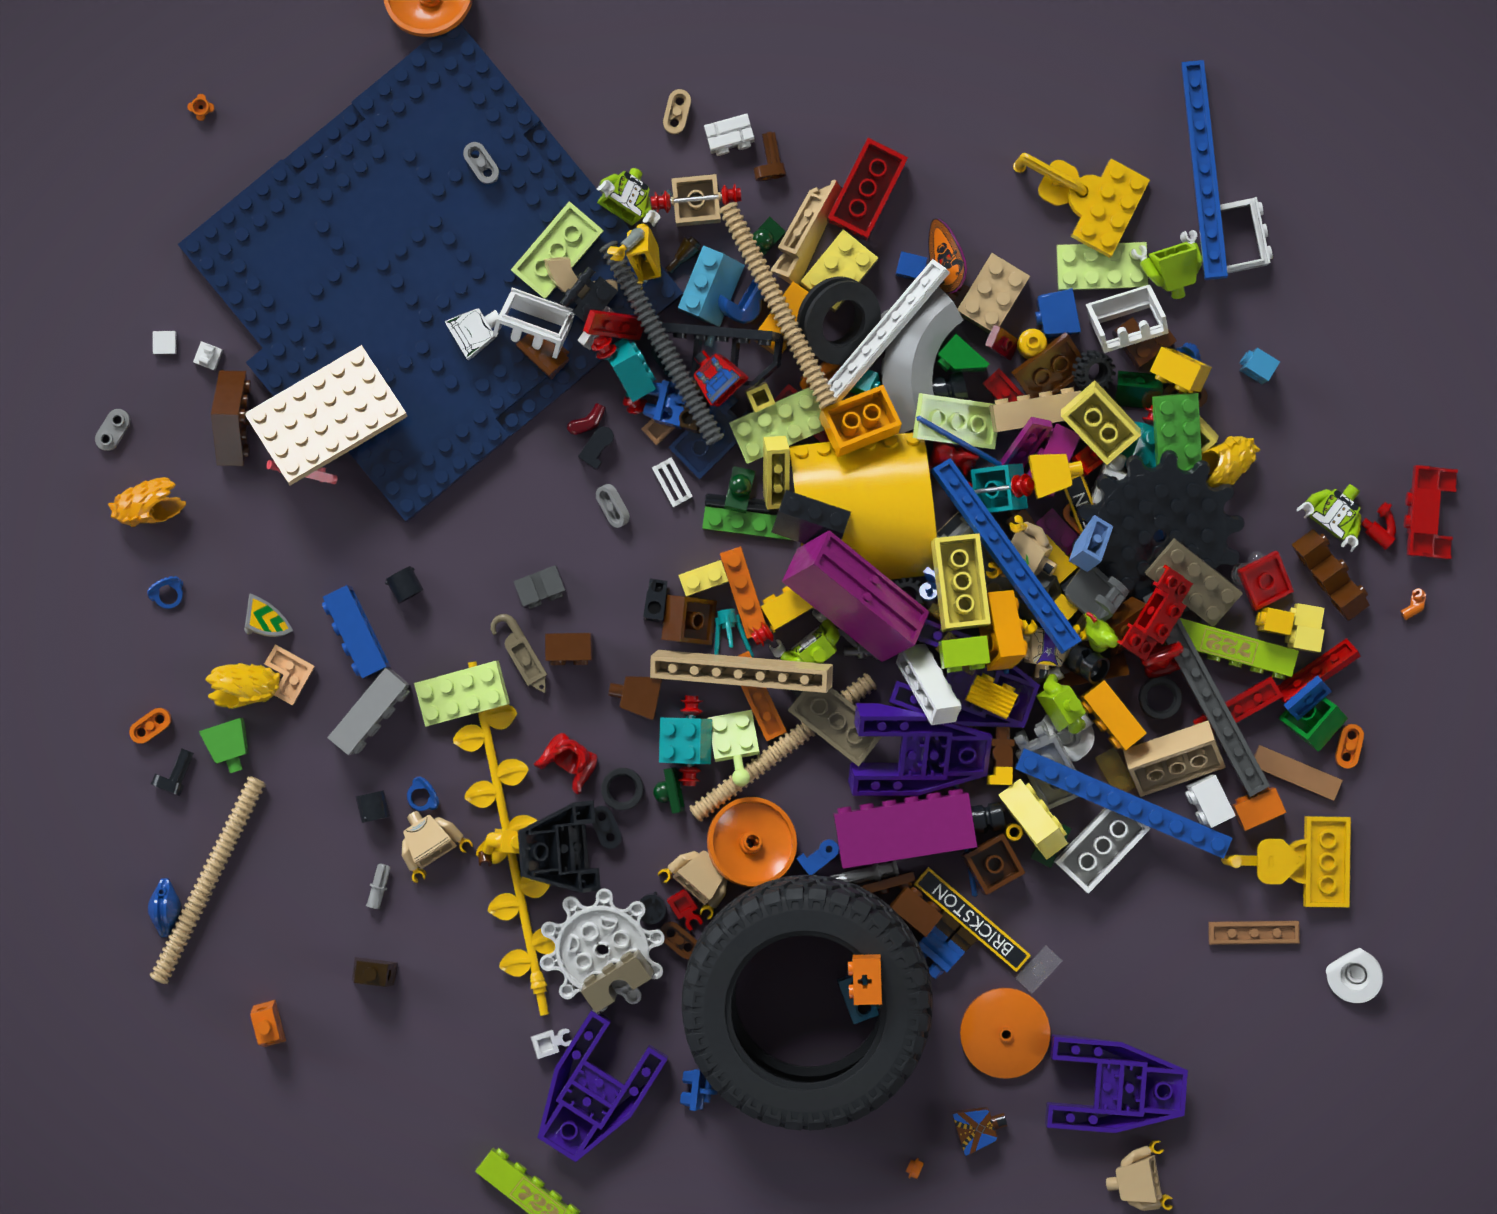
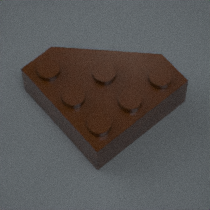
(229, 418)

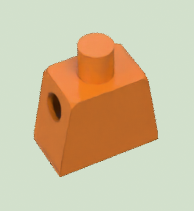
(267, 1024)

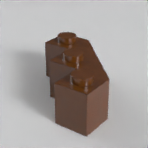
(1331, 574)

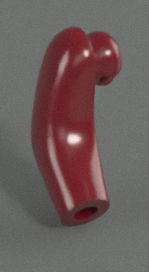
(587, 423)

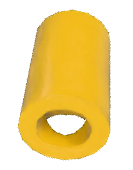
(1007, 831)

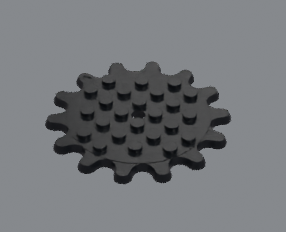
(1166, 501)

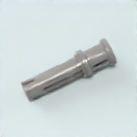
(875, 871)

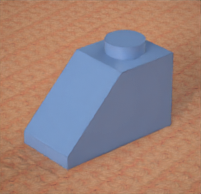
(1091, 544)

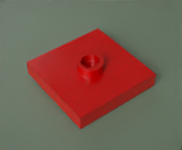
(1265, 580)

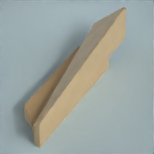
(805, 233)

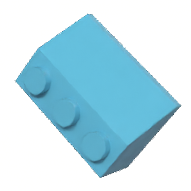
(712, 276)

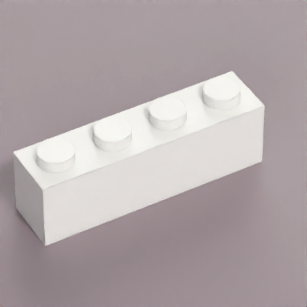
(929, 685)

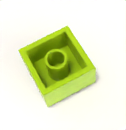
(964, 652)

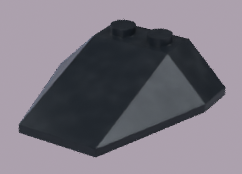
(557, 851)

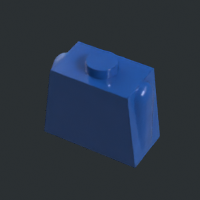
(1057, 314)

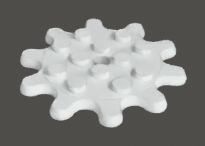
(594, 925)

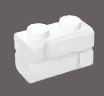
(729, 134)

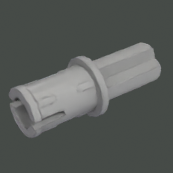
(378, 886)

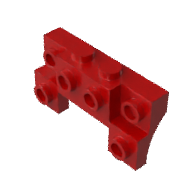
(1424, 511)
(1158, 614)

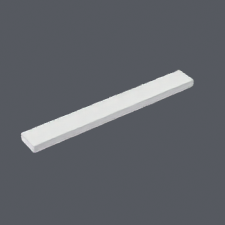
(887, 329)

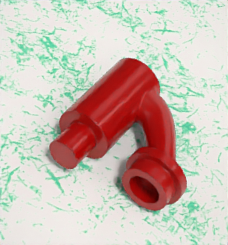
(1382, 536)

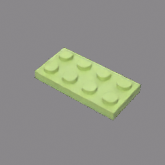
(566, 236)
(1088, 269)
(790, 417)
(960, 417)
(462, 693)

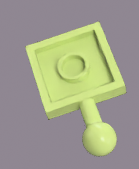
(735, 738)

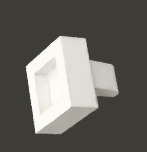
(208, 356)

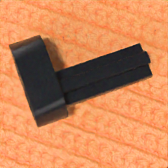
(176, 777)

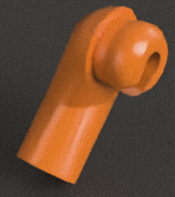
(1416, 605)

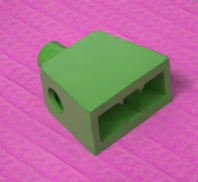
(227, 743)

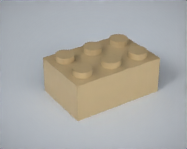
(992, 293)

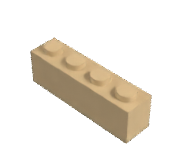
(1016, 414)

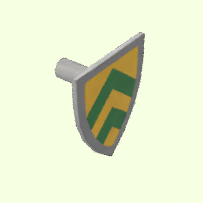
(265, 619)

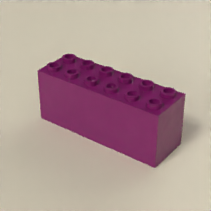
(855, 596)
(904, 828)

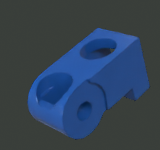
(826, 852)

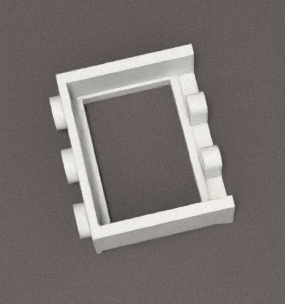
(1260, 231)
(1122, 305)
(539, 308)

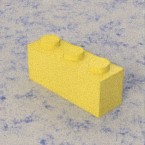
(775, 470)

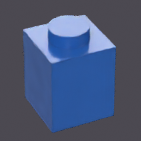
(910, 265)

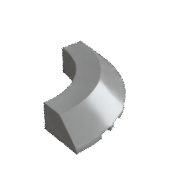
(912, 354)

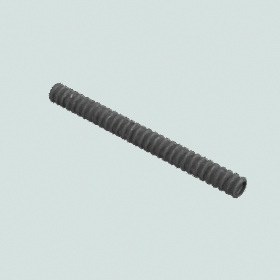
(663, 346)

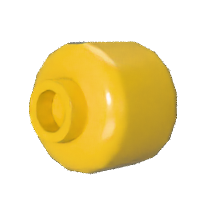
(1031, 343)

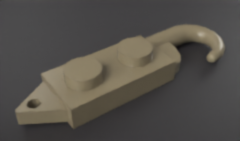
(522, 653)

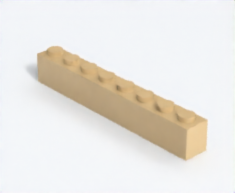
(741, 671)

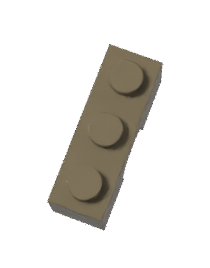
(632, 969)

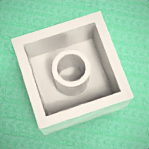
(1210, 801)

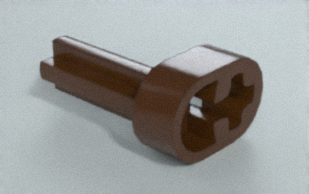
(774, 168)

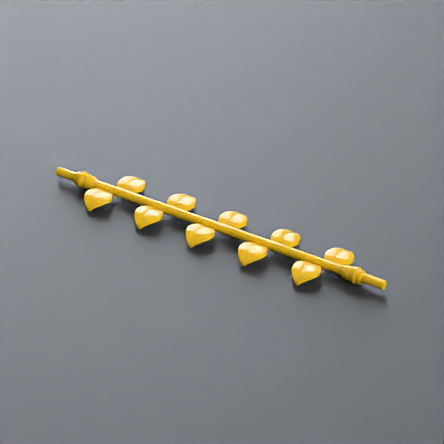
(483, 795)

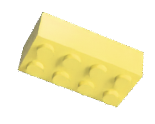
(960, 582)

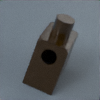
(374, 972)

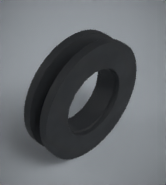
(816, 306)

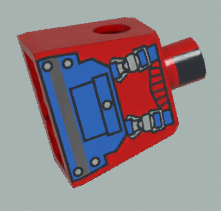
(718, 377)

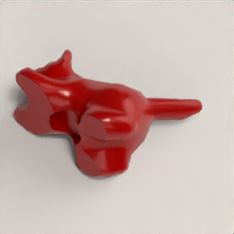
(960, 456)

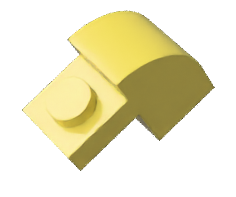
(759, 397)

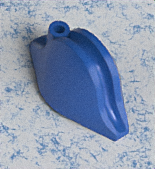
(164, 907)

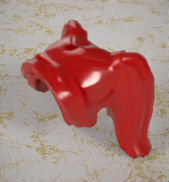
(1162, 660)
(571, 757)

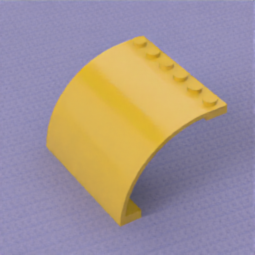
(887, 497)

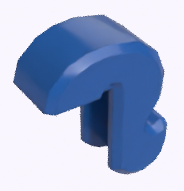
(748, 307)

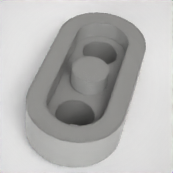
(481, 163)
(113, 430)
(612, 505)

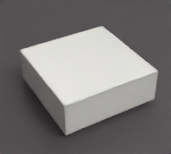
(164, 342)

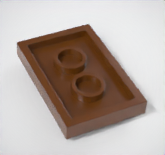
(1049, 369)

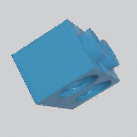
(1258, 365)
(855, 1015)

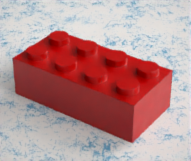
(867, 189)

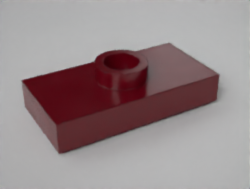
(1002, 342)

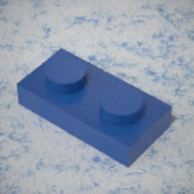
(1307, 697)

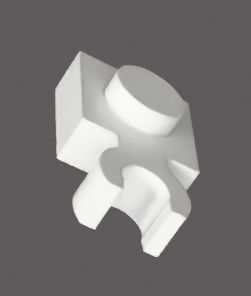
(547, 1044)

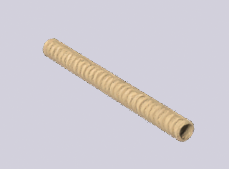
(778, 306)
(773, 754)
(207, 880)

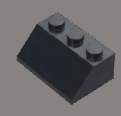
(807, 518)

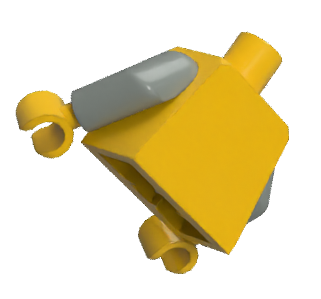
(641, 252)

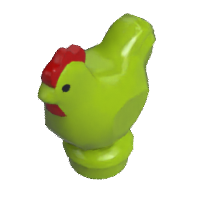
(1099, 633)

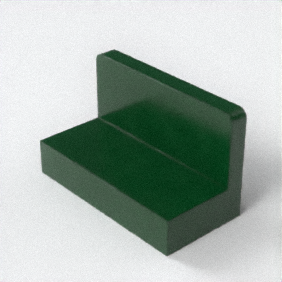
(1137, 389)

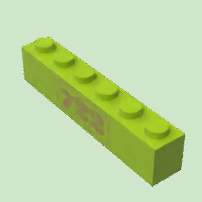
(1241, 650)
(520, 1187)

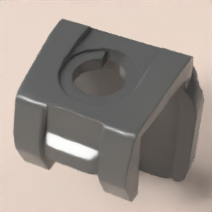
(1095, 593)

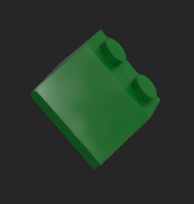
(960, 357)
(1316, 725)

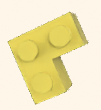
(1306, 628)

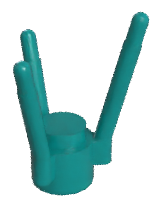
(727, 619)

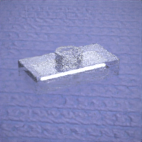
(1038, 969)

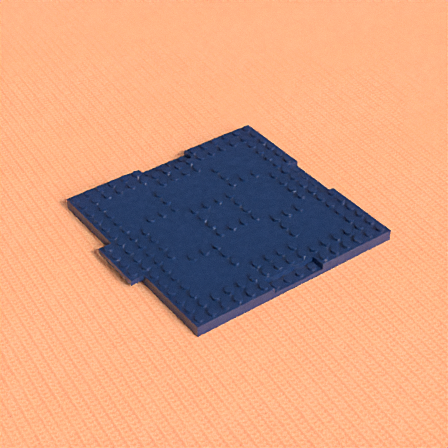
(389, 235)

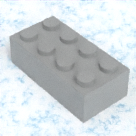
(368, 712)

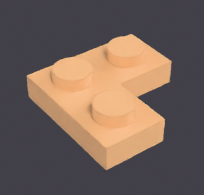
(294, 671)

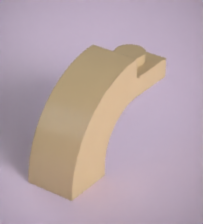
(563, 277)

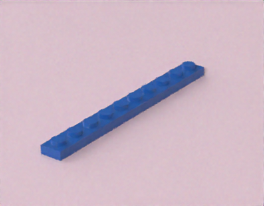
(1204, 170)
(1006, 556)
(1123, 803)

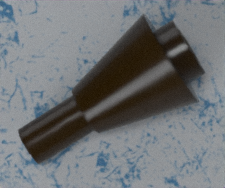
(686, 250)

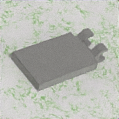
(1052, 749)

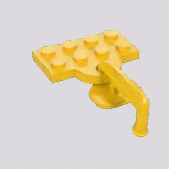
(1107, 203)
(1316, 861)

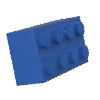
(356, 632)

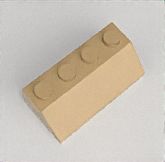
(1174, 758)

